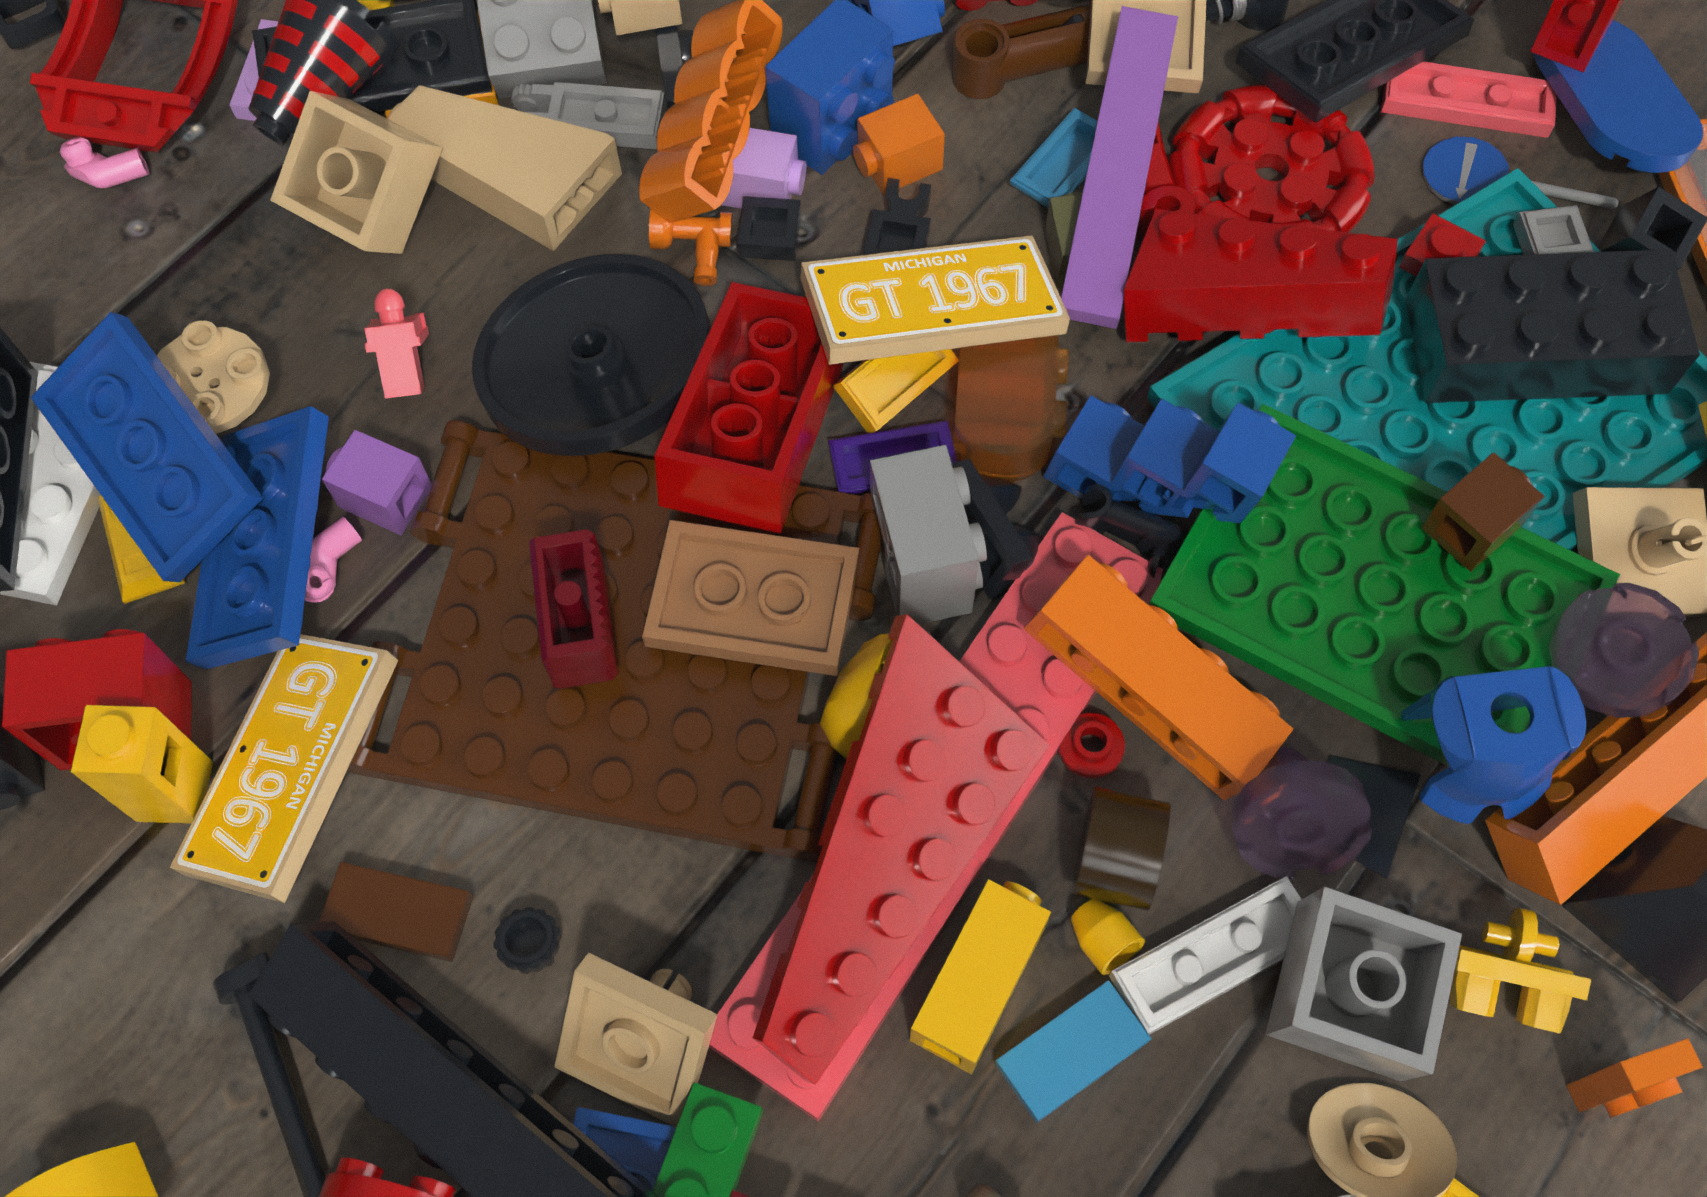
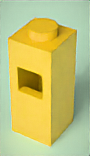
(122, 760)
(980, 974)

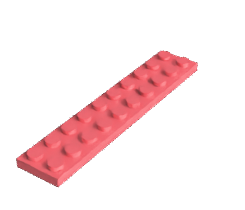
(1045, 698)

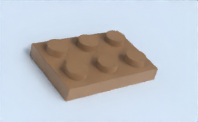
(752, 597)

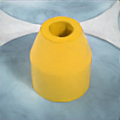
(1105, 935)

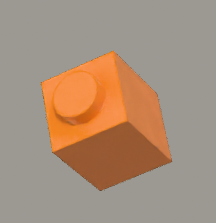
(899, 143)

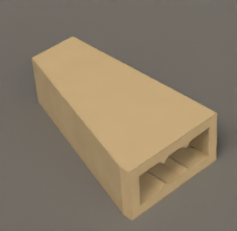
(513, 162)

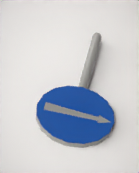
(1467, 165)

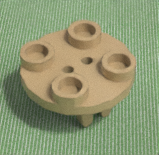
(224, 360)

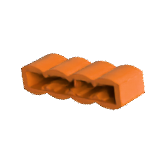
(711, 110)

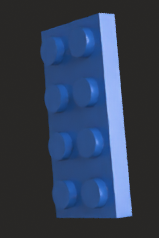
(146, 448)
(258, 573)

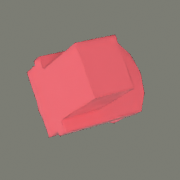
(396, 344)

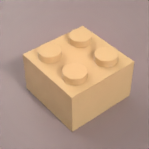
(355, 173)

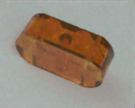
(1010, 405)

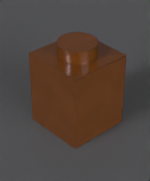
(1482, 511)

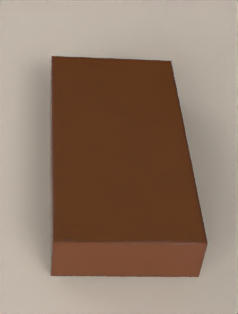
(397, 911)

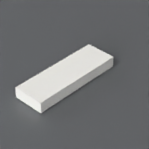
(1208, 957)

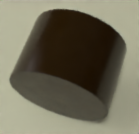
(1121, 848)

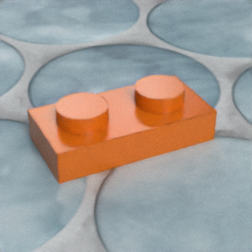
(1636, 1080)

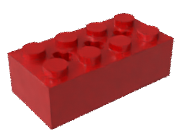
(748, 412)

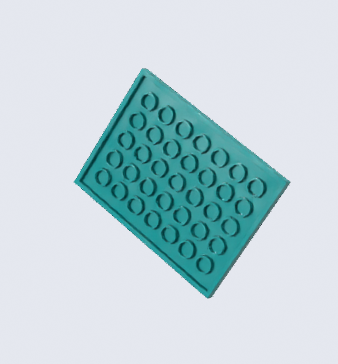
(1374, 399)

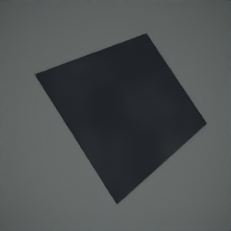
(1390, 799)

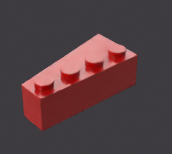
(1255, 279)

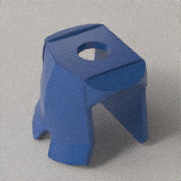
(1487, 761)

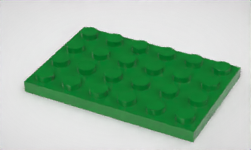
(1357, 600)

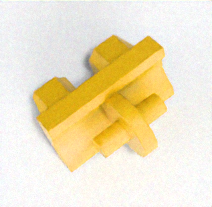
(1545, 988)

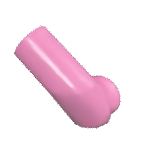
(325, 552)

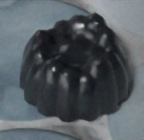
(527, 940)

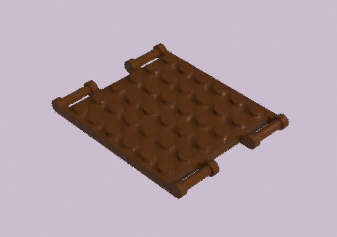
(663, 746)

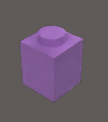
(377, 481)

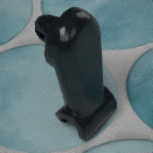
(1152, 535)

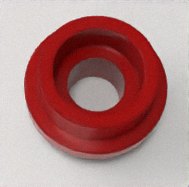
(1088, 763)

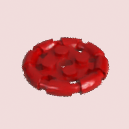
(1290, 150)

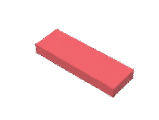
(1472, 98)

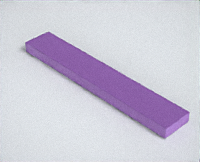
(1118, 167)

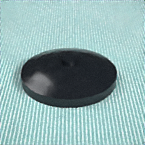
(590, 354)

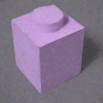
(767, 168)

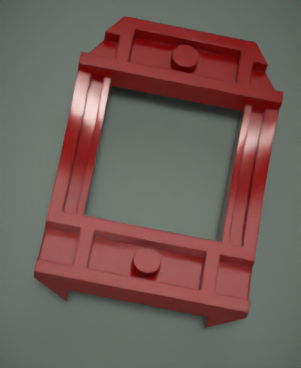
(117, 113)

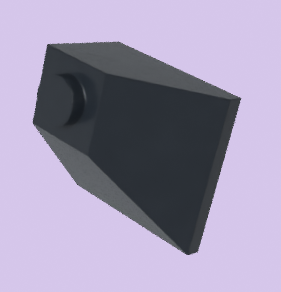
(1654, 906)

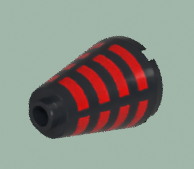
(316, 49)

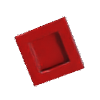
(1440, 240)

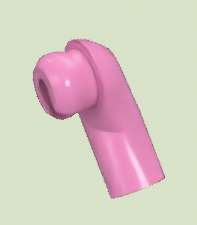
(101, 170)

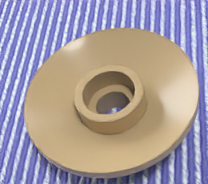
(1381, 1143)

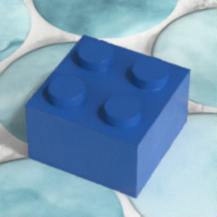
(830, 79)

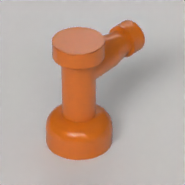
(709, 236)

